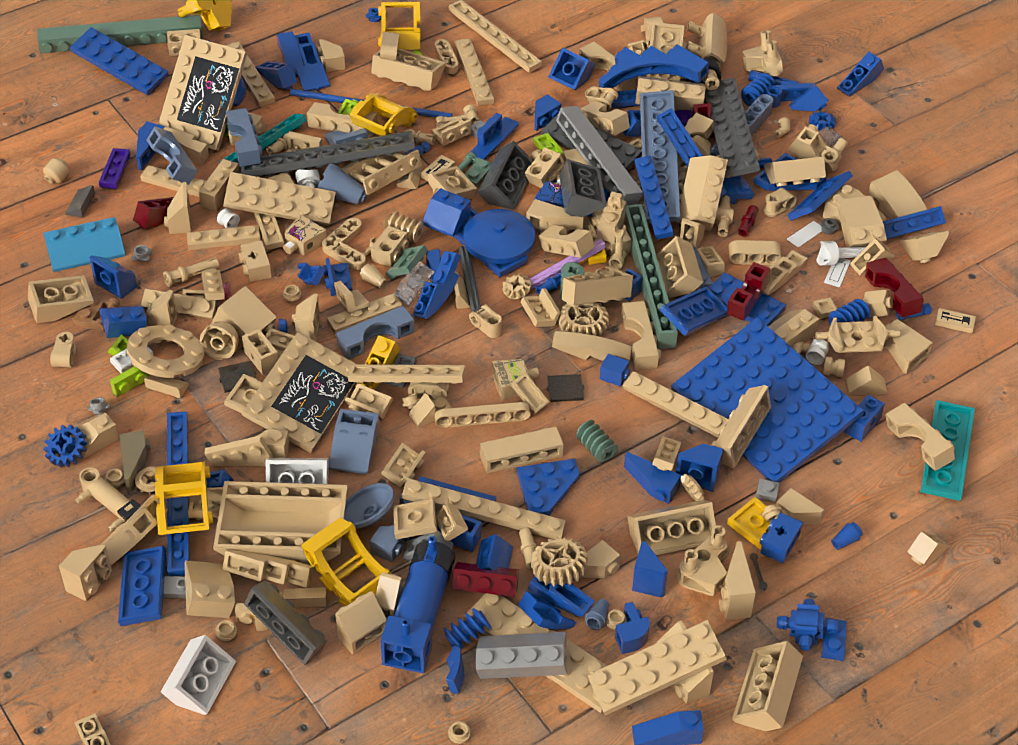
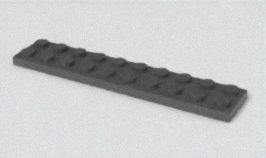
(732, 129)
(331, 153)

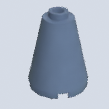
(344, 185)

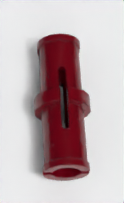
(748, 220)

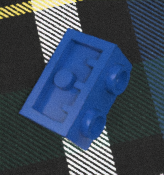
(337, 273)

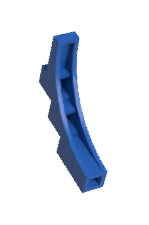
(653, 61)

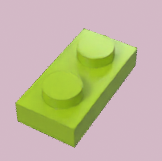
(548, 142)
(127, 381)

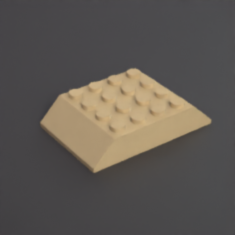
(277, 517)

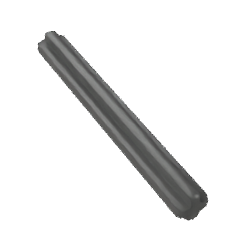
(469, 279)

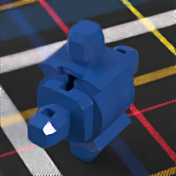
(807, 624)

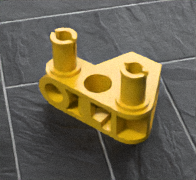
(213, 12)

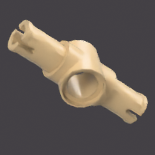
(724, 216)

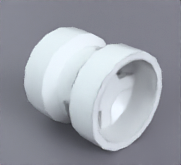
(817, 352)

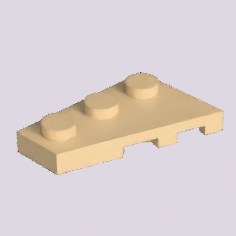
(243, 452)

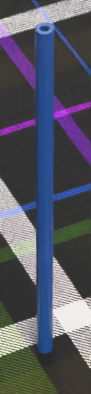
(333, 98)

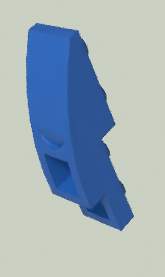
(437, 292)

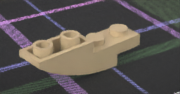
(133, 530)

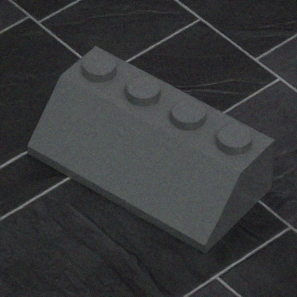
(506, 177)
(581, 189)
(284, 621)

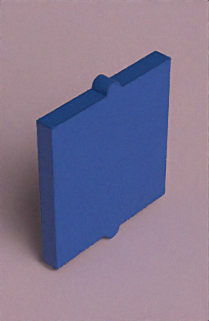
(312, 77)

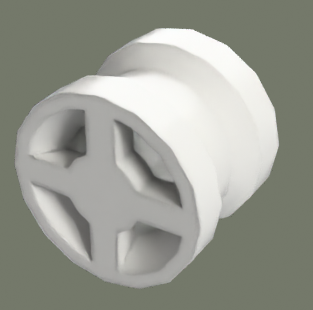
(228, 219)

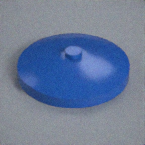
(499, 236)

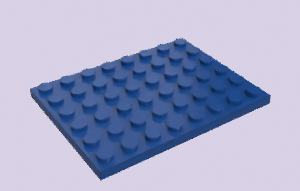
(804, 404)

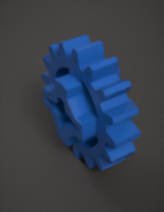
(66, 446)

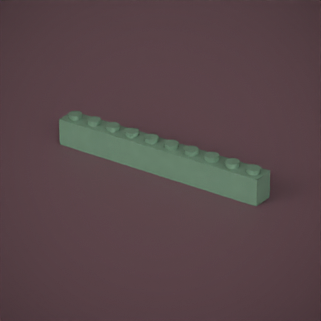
(125, 32)
(652, 281)

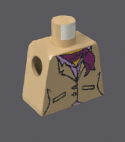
(303, 236)

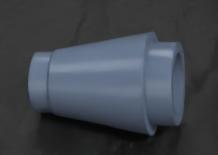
(597, 615)

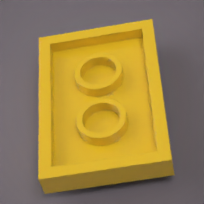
(749, 522)

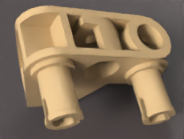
(764, 57)
(810, 145)
(703, 567)

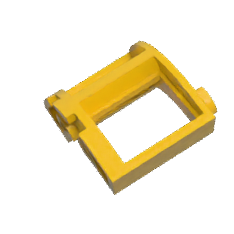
(408, 37)
(380, 104)
(177, 482)
(331, 579)

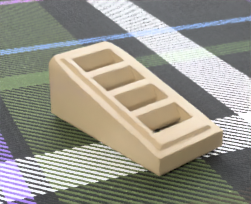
(713, 262)

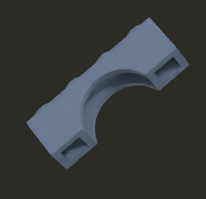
(247, 148)
(180, 165)
(394, 323)
(384, 542)

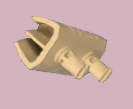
(712, 39)

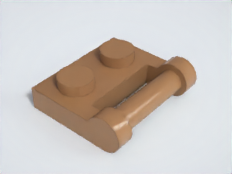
(88, 316)

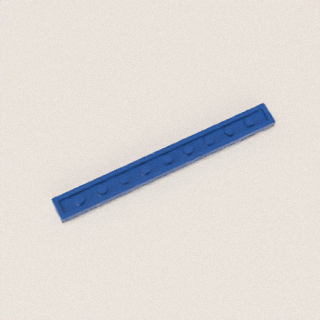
(177, 507)

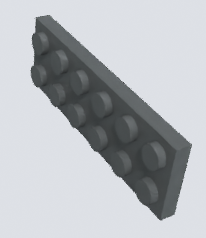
(623, 151)

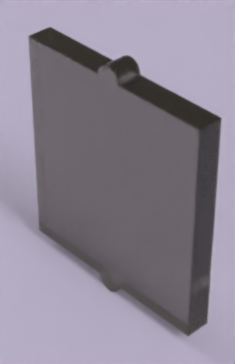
(232, 373)
(565, 388)

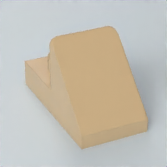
(425, 409)

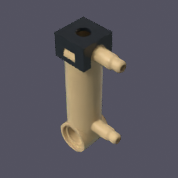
(107, 495)

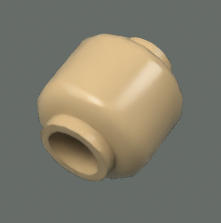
(56, 170)

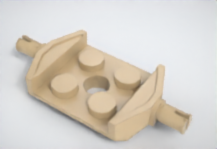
(872, 335)

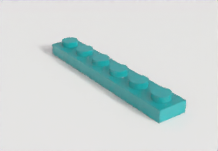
(278, 131)

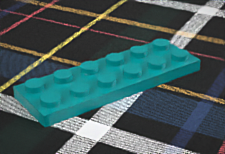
(955, 425)

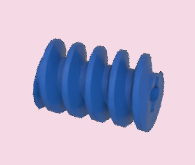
(756, 87)
(852, 312)
(467, 628)

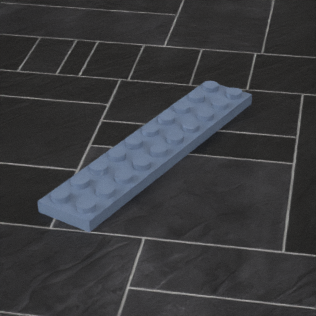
(661, 149)

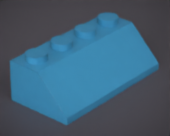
(75, 244)

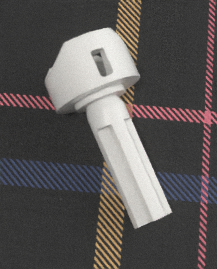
(308, 178)
(830, 253)

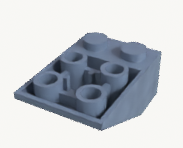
(354, 441)

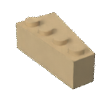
(597, 286)

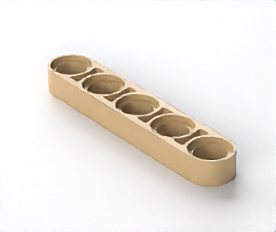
(472, 414)

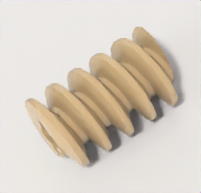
(413, 229)

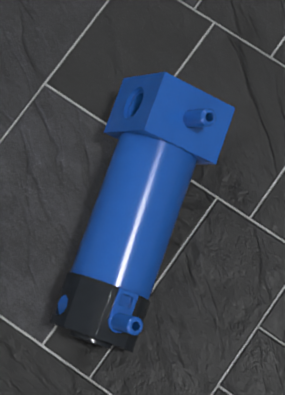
(407, 634)

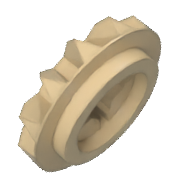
(519, 291)
(142, 478)
(692, 487)

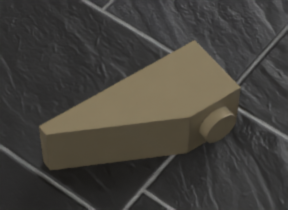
(134, 455)

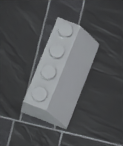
(522, 655)

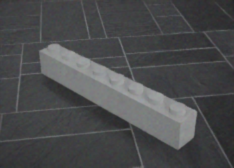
(598, 154)

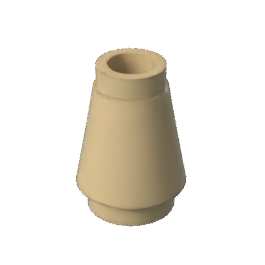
(372, 275)

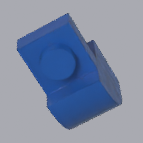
(634, 633)

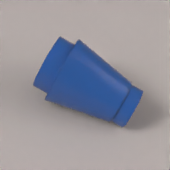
(847, 535)

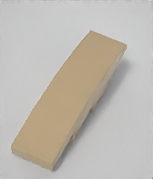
(784, 270)
(589, 345)
(267, 567)

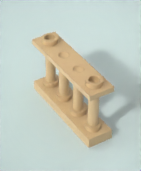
(381, 177)

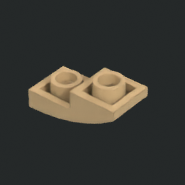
(91, 731)

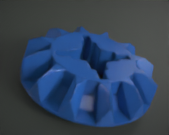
(816, 117)

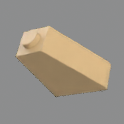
(909, 348)

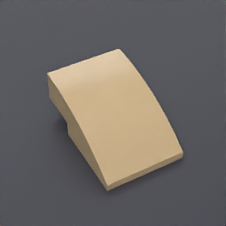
(896, 195)

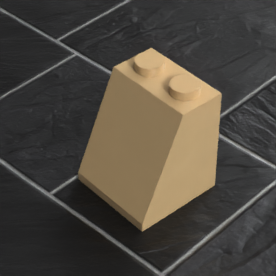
(245, 313)

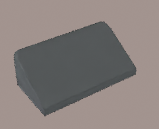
(81, 201)

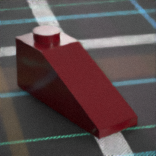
(151, 212)

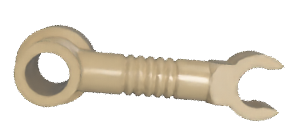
(470, 112)
(617, 259)

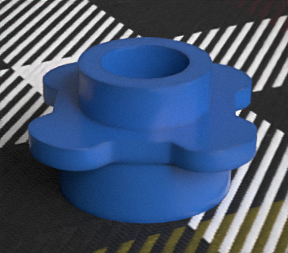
(373, 15)

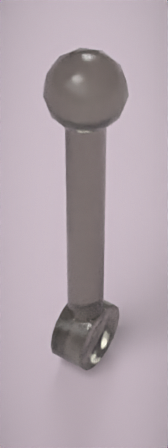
(762, 585)

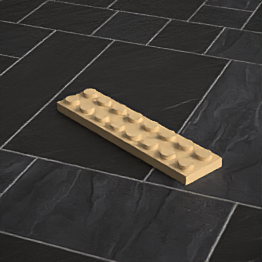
(511, 620)

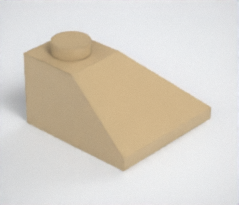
(179, 213)
(924, 246)
(307, 317)
(99, 433)

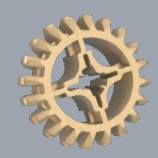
(583, 319)
(559, 561)

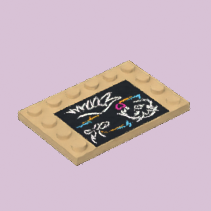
(203, 89)
(302, 392)

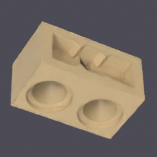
(176, 38)
(544, 167)
(389, 246)

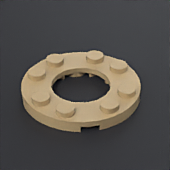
(146, 362)

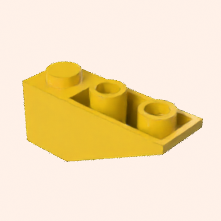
(383, 353)

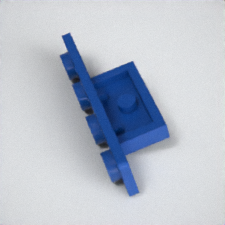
(493, 134)

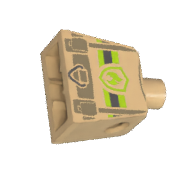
(506, 372)

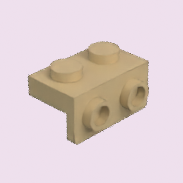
(452, 131)
(541, 309)
(369, 401)
(402, 465)
(214, 500)

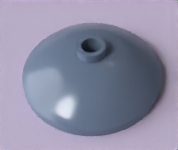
(369, 505)

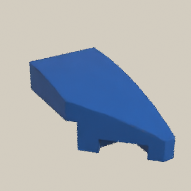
(310, 274)
(456, 675)

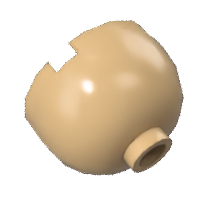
(219, 340)

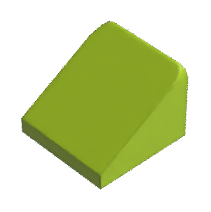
(119, 345)

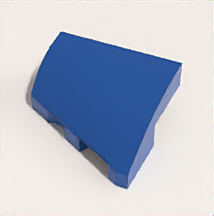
(543, 612)

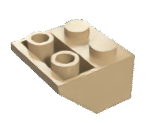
(85, 571)
(360, 622)

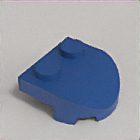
(737, 188)

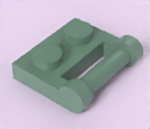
(479, 169)
(409, 259)

